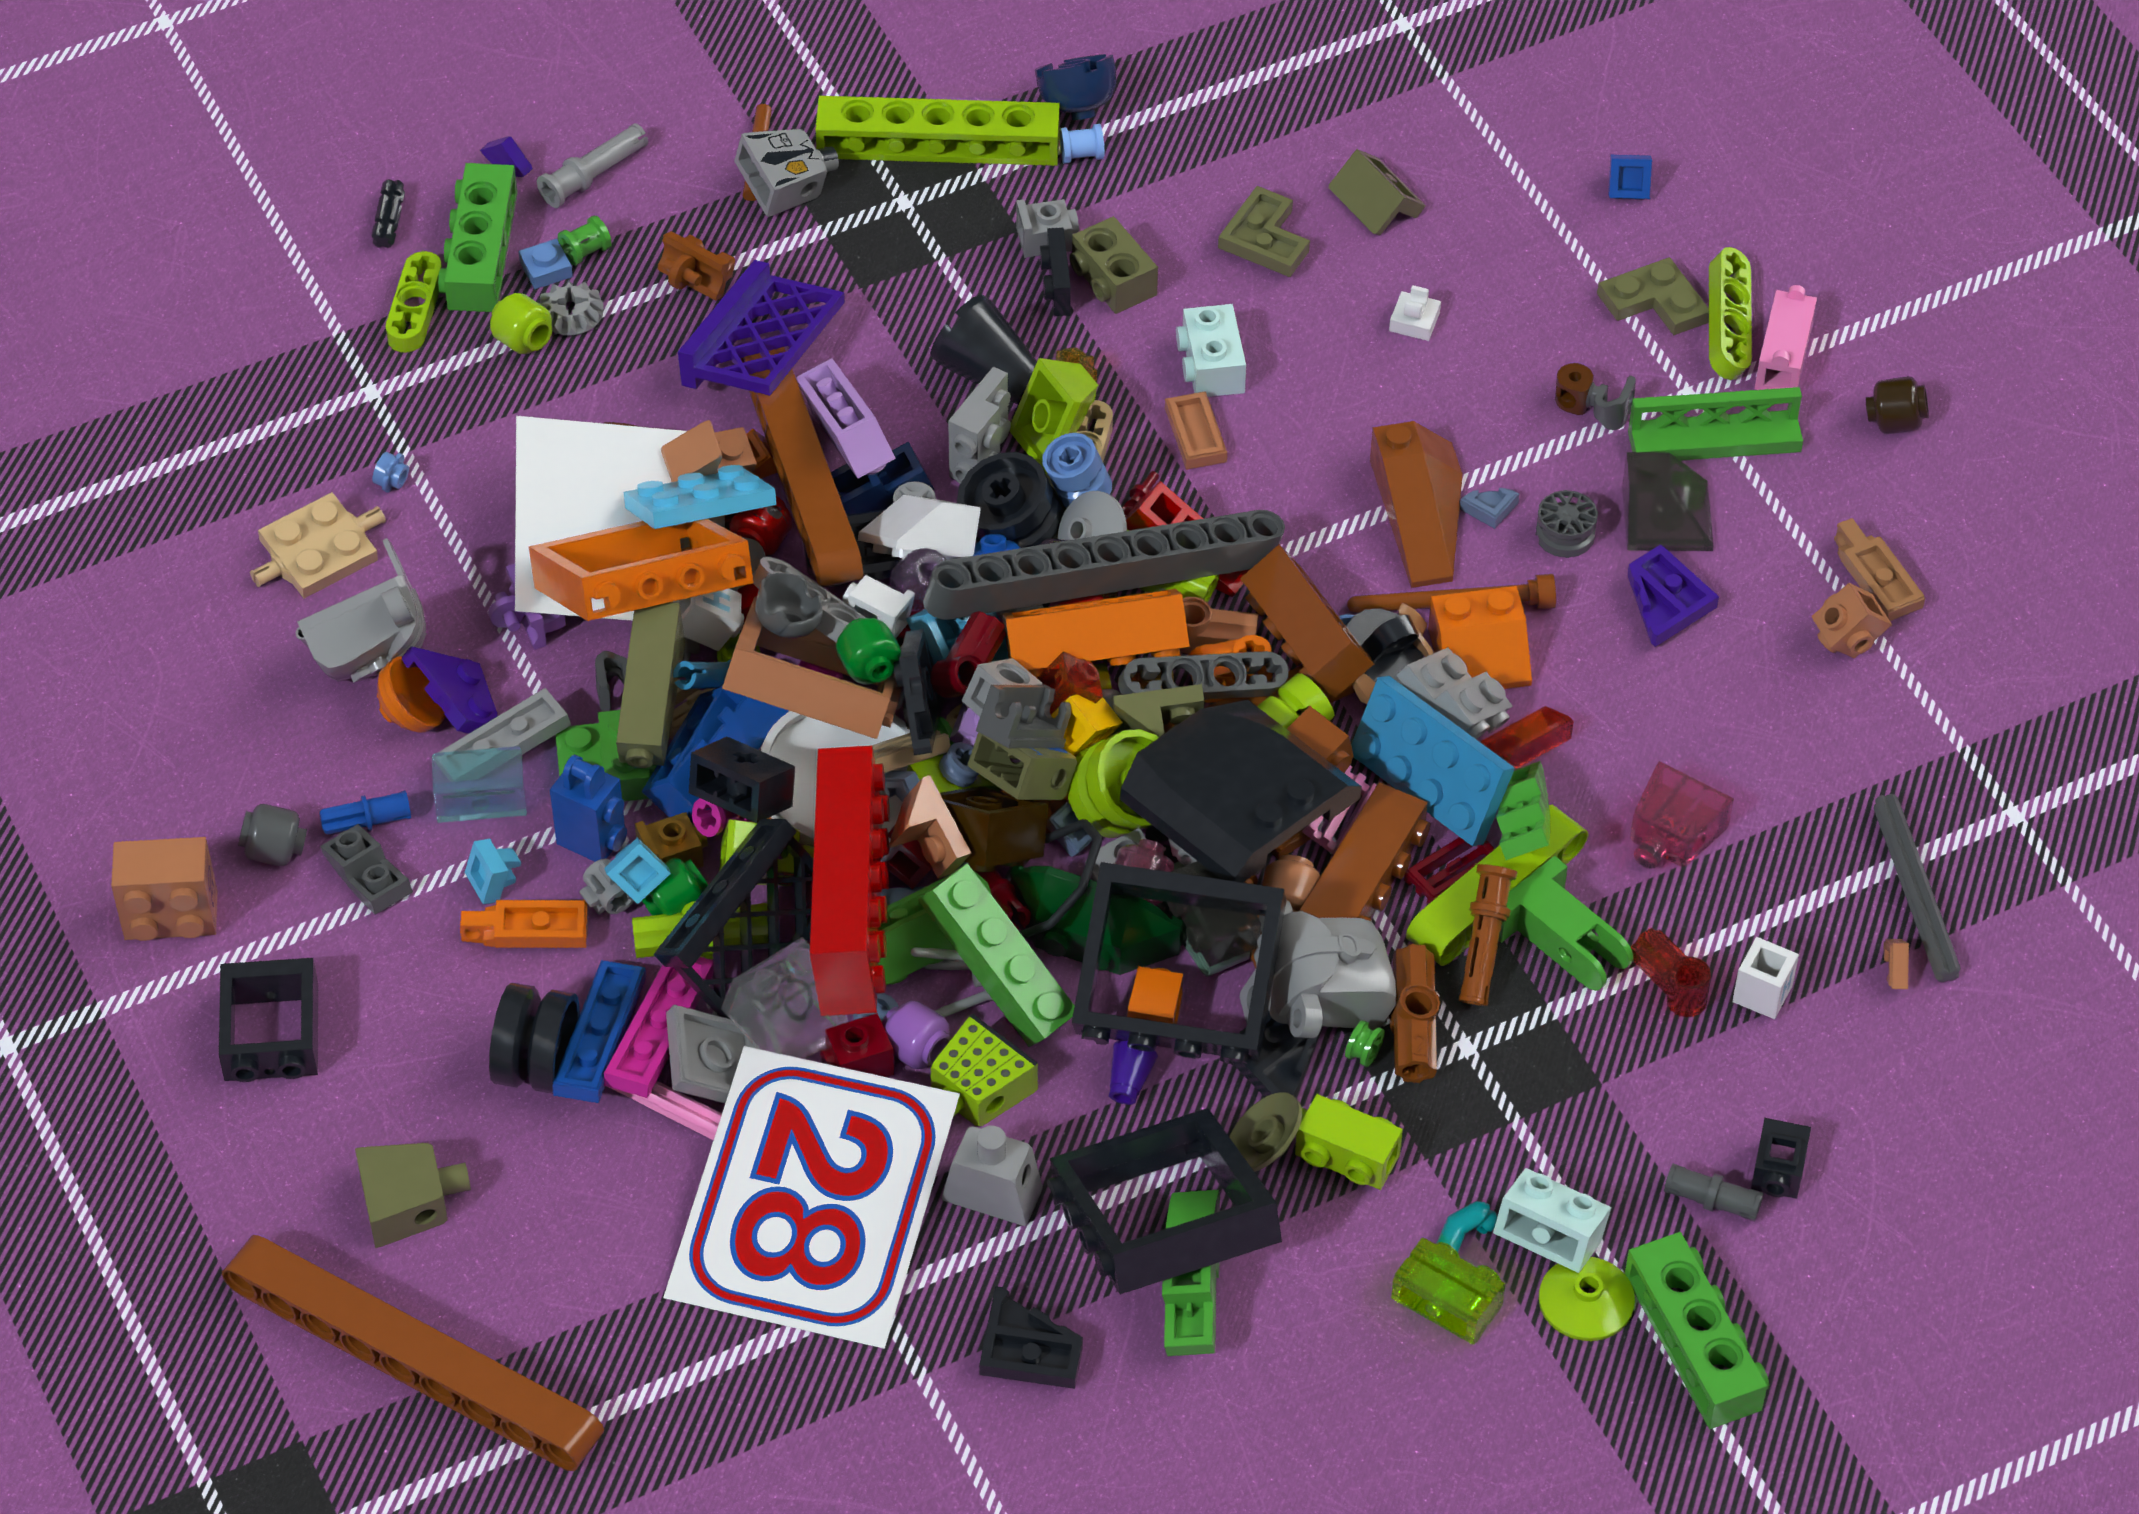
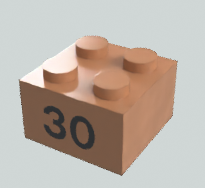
(164, 888)

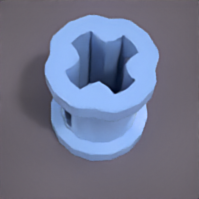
(1081, 143)

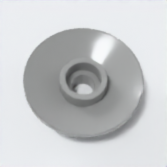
(1092, 515)

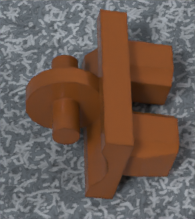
(693, 266)

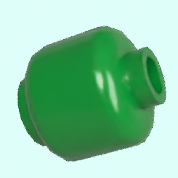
(868, 650)
(677, 889)

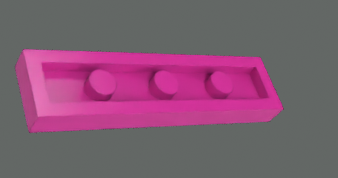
(645, 1044)

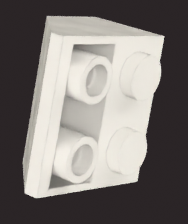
(924, 523)

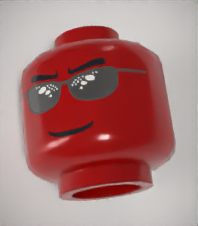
(765, 525)

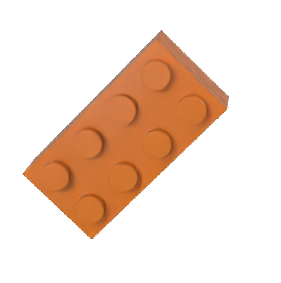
(1098, 630)

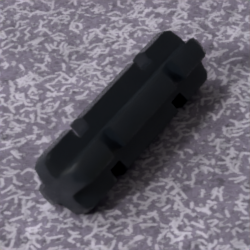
(388, 213)

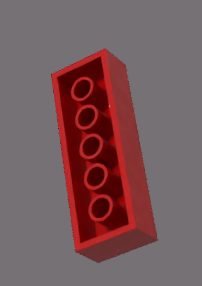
(849, 881)

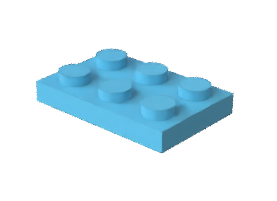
(699, 497)

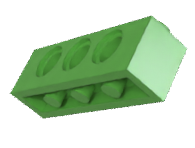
(479, 237)
(1718, 1393)

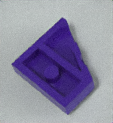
(1668, 594)
(456, 687)

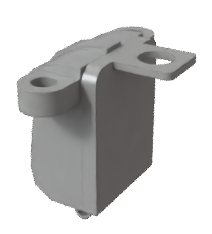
(366, 629)
(1327, 975)

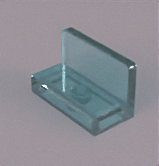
(478, 784)

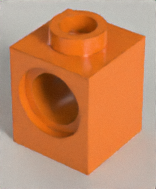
(1156, 995)

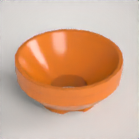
(405, 699)

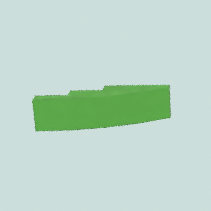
(1524, 812)

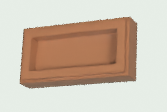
(1195, 430)

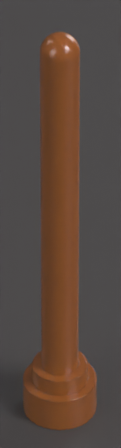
(1537, 592)

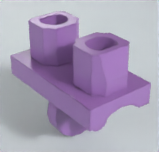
(503, 615)

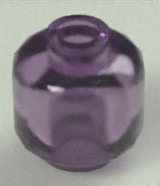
(914, 573)

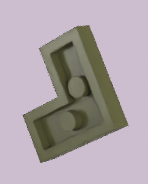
(1257, 234)
(1655, 287)

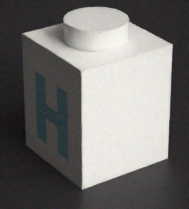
(712, 617)
(1765, 978)

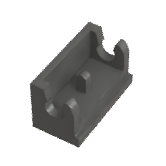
(1022, 718)

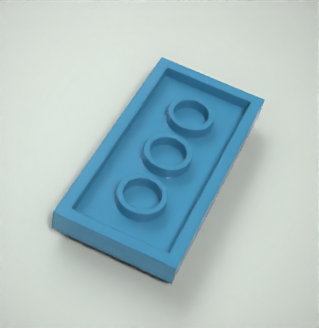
(1431, 760)

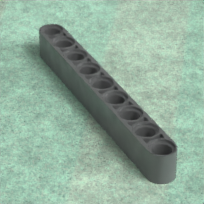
(1101, 564)

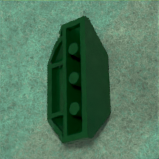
(1134, 932)

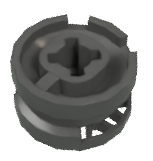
(1566, 527)

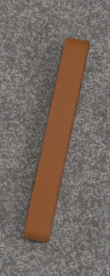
(807, 481)
(413, 1353)

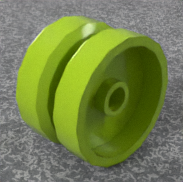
(1098, 783)

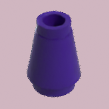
(1129, 1072)

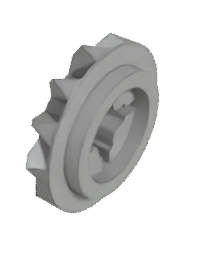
(586, 312)

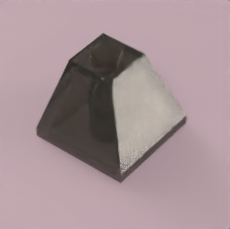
(1665, 504)

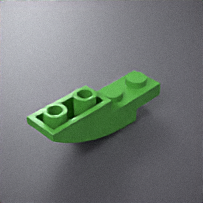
(1191, 1296)

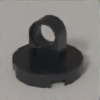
(1386, 640)

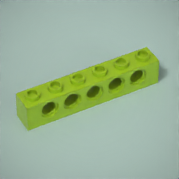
(939, 130)

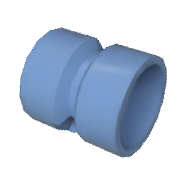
(1075, 467)

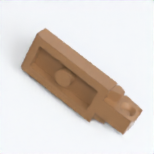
(1877, 570)

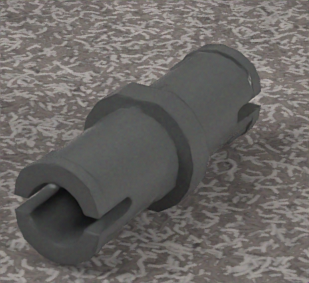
(1713, 1192)

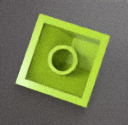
(1052, 405)

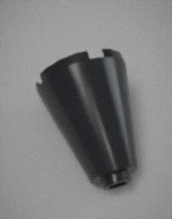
(984, 341)

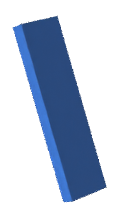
(599, 1031)

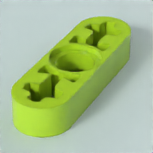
(420, 315)

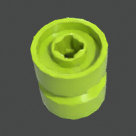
(1294, 699)

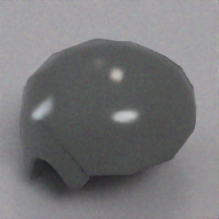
(786, 606)

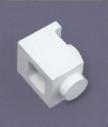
(880, 602)

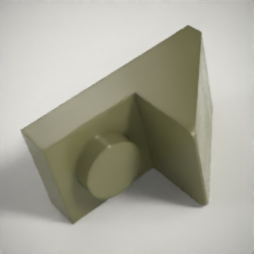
(1150, 708)

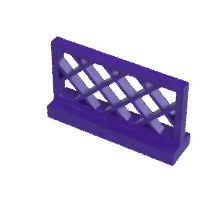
(733, 320)

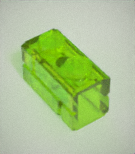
(1449, 1289)

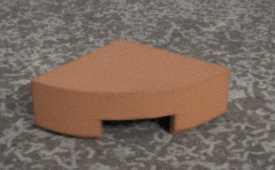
(1897, 954)

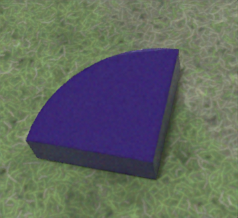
(506, 152)

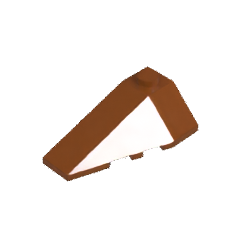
(1421, 497)

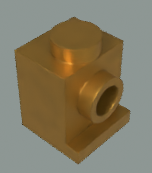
(673, 839)

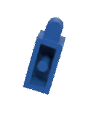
(588, 810)

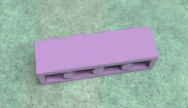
(845, 418)

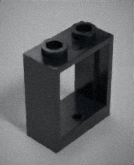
(263, 984)

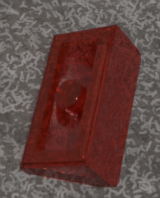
(1530, 736)

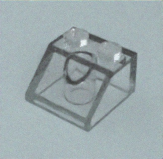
(779, 1004)

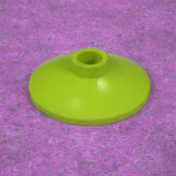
(1586, 1314)

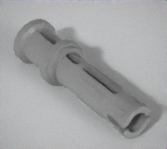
(578, 173)

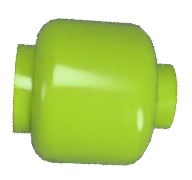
(521, 323)

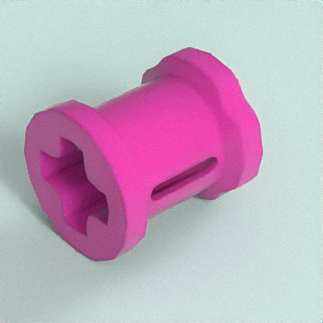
(712, 820)

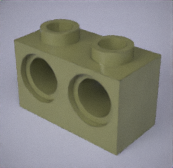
(1114, 265)

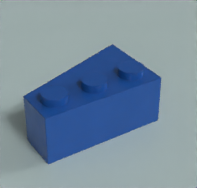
(710, 719)

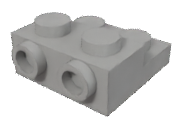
(979, 424)
(1469, 702)

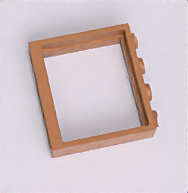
(805, 689)

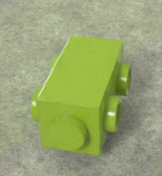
(1348, 1141)

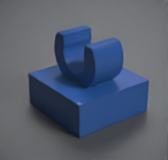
(1630, 176)

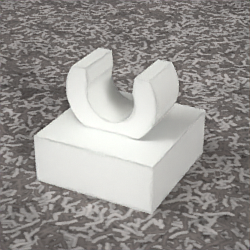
(1415, 314)

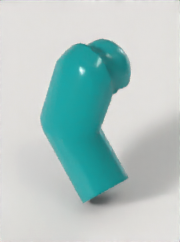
(1457, 1224)

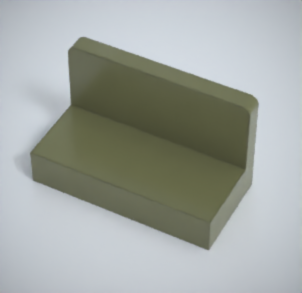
(1373, 192)

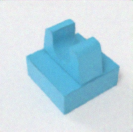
(490, 869)
(637, 870)

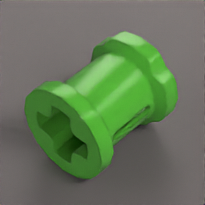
(597, 236)

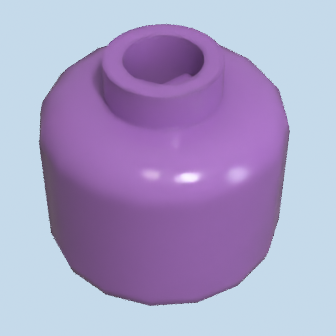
(916, 1033)

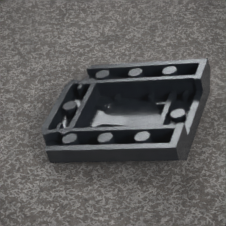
(1233, 787)

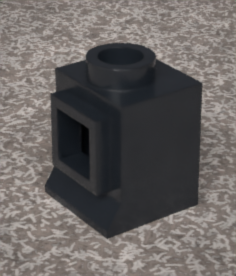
(1776, 1175)

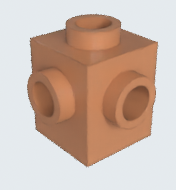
(1850, 621)

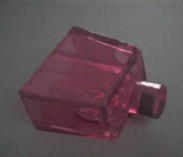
(1677, 818)

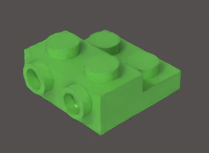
(598, 746)

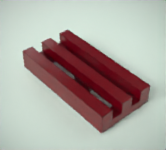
(1454, 870)

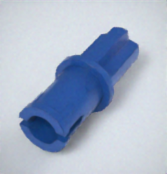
(365, 813)

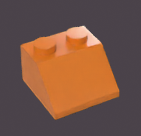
(1485, 632)

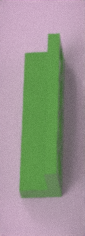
(1714, 431)

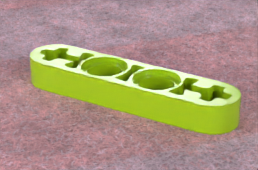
(1738, 316)

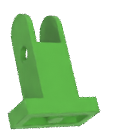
(1564, 926)

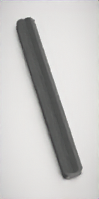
(1917, 888)

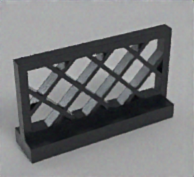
(727, 893)

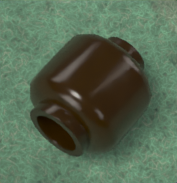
(1898, 405)

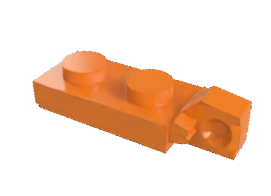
(528, 924)

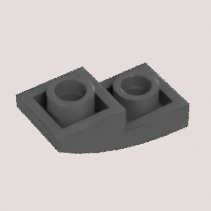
(365, 869)

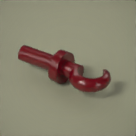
(1139, 491)

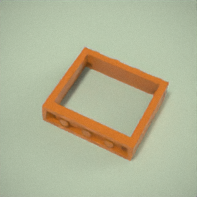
(639, 566)

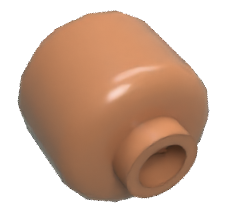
(1294, 875)

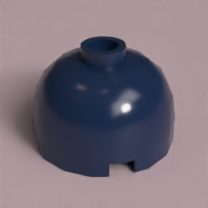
(1078, 84)

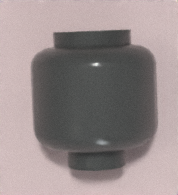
(271, 835)

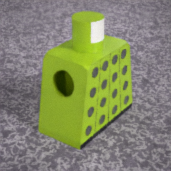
(985, 1071)

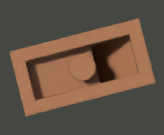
(706, 451)
(929, 821)

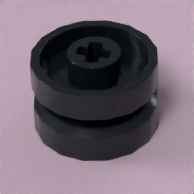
(1013, 499)
(531, 1036)

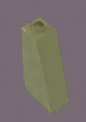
(649, 685)

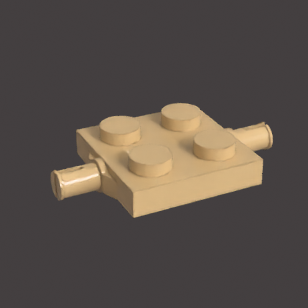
(317, 545)

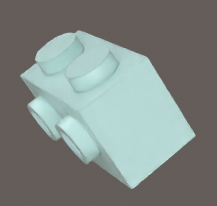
(1212, 350)
(1552, 1220)

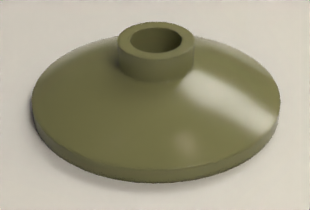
(1267, 1129)

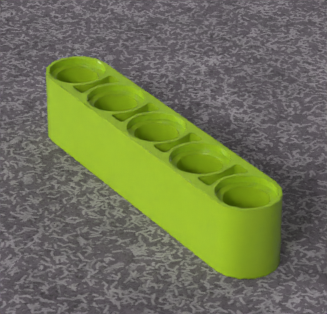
(1447, 922)

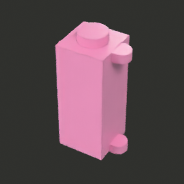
(1786, 339)

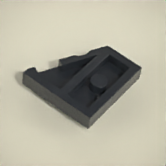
(1028, 1345)

